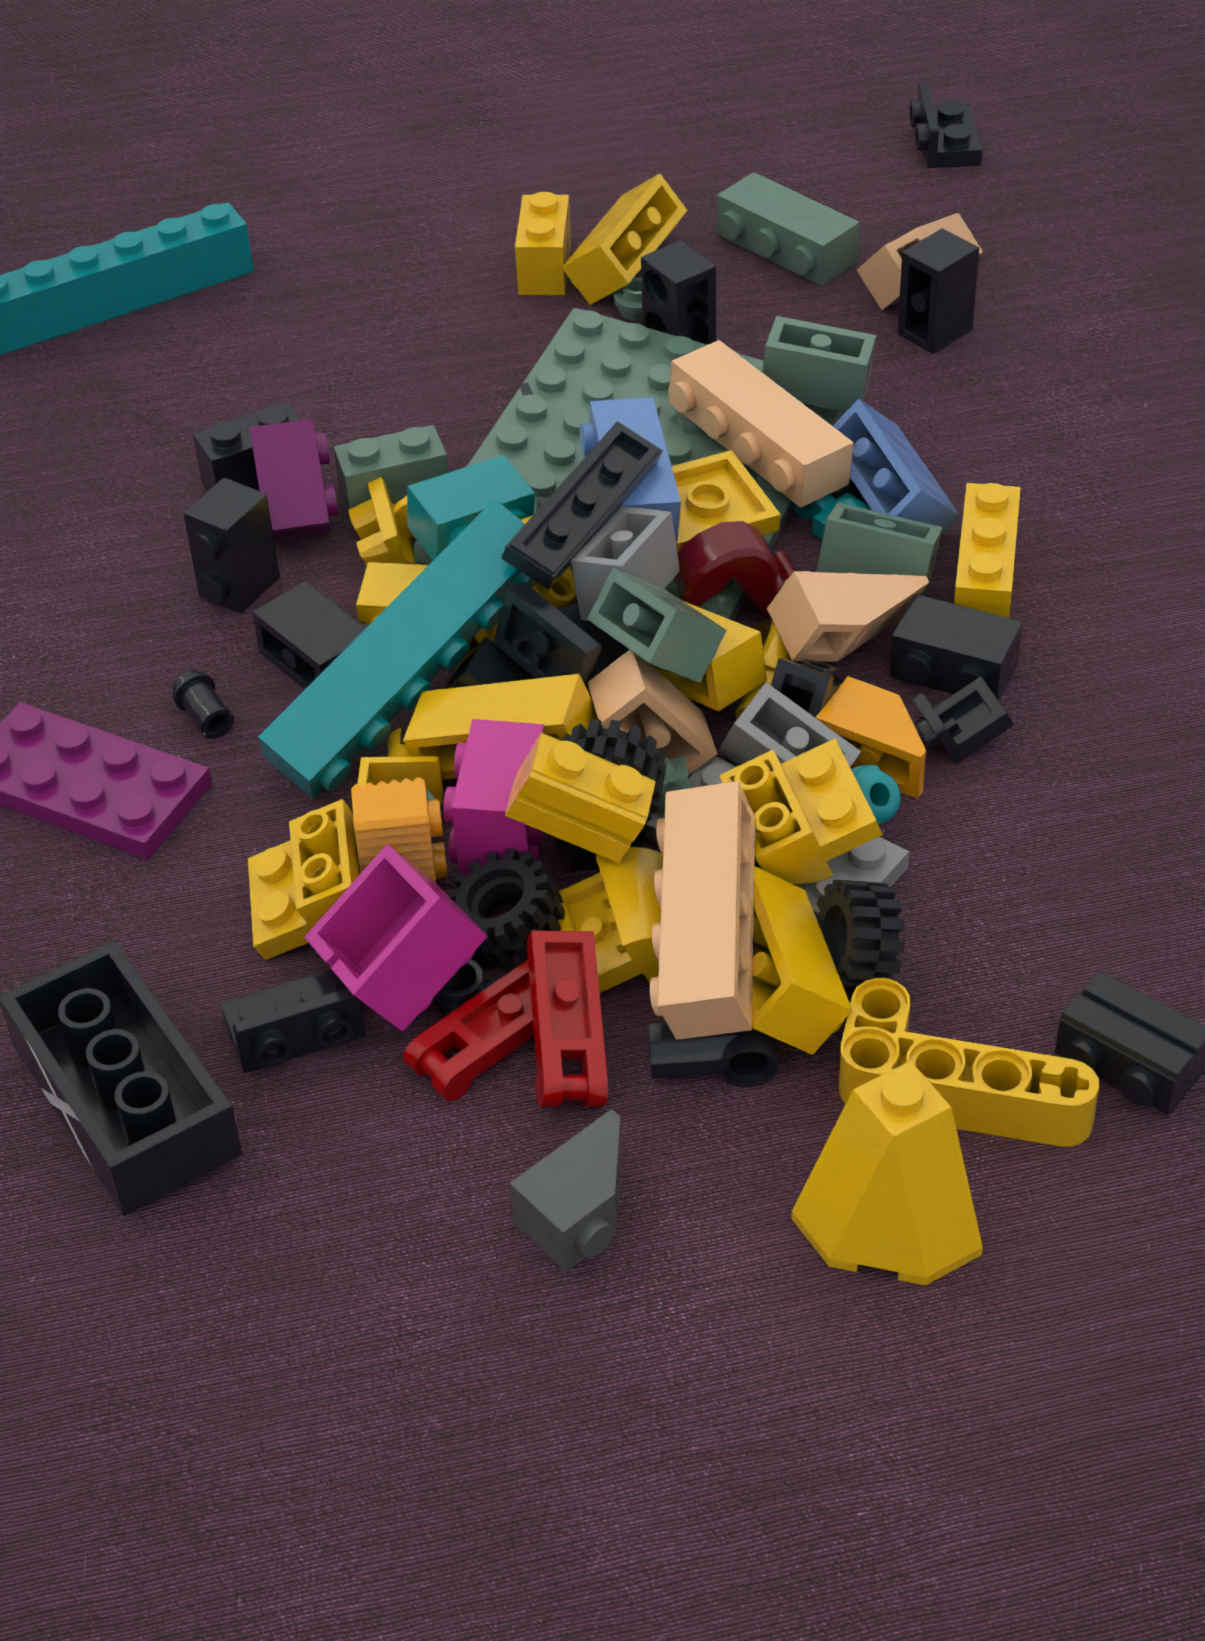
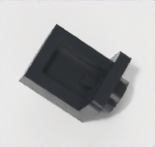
(963, 720)

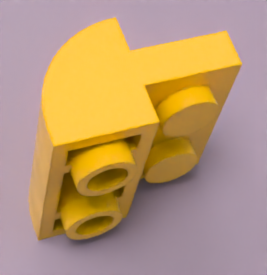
(804, 811)
(301, 878)
(621, 912)

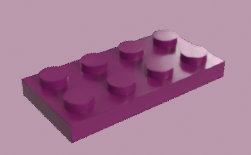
(94, 780)

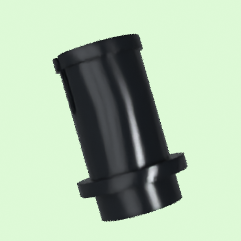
(197, 695)

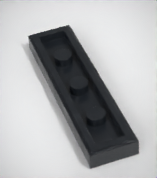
(581, 505)

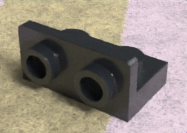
(944, 131)
(292, 1020)

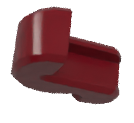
(727, 554)

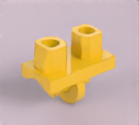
(383, 527)

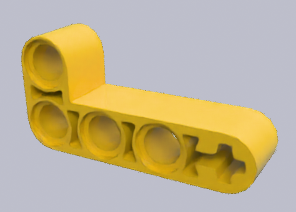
(986, 1085)

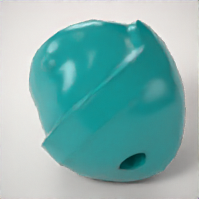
(879, 790)

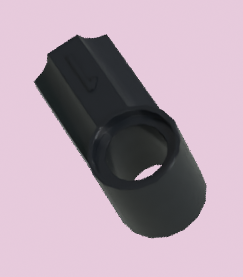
(740, 1057)

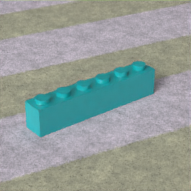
(122, 275)
(396, 656)

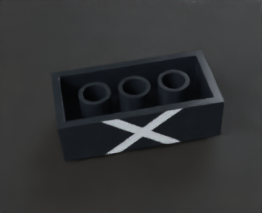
(121, 1077)

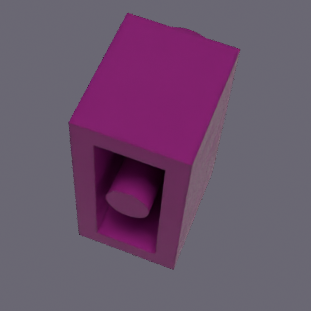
(291, 476)

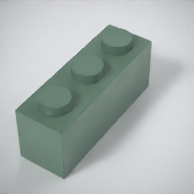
(788, 228)

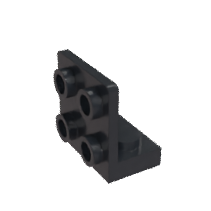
(552, 639)

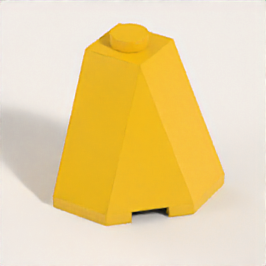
(892, 1184)

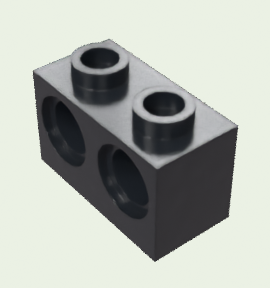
(679, 293)

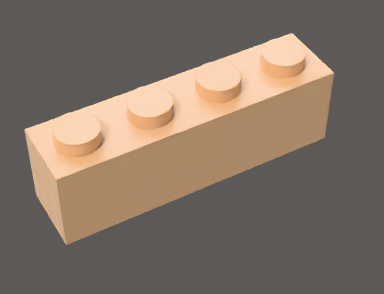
(760, 423)
(705, 912)

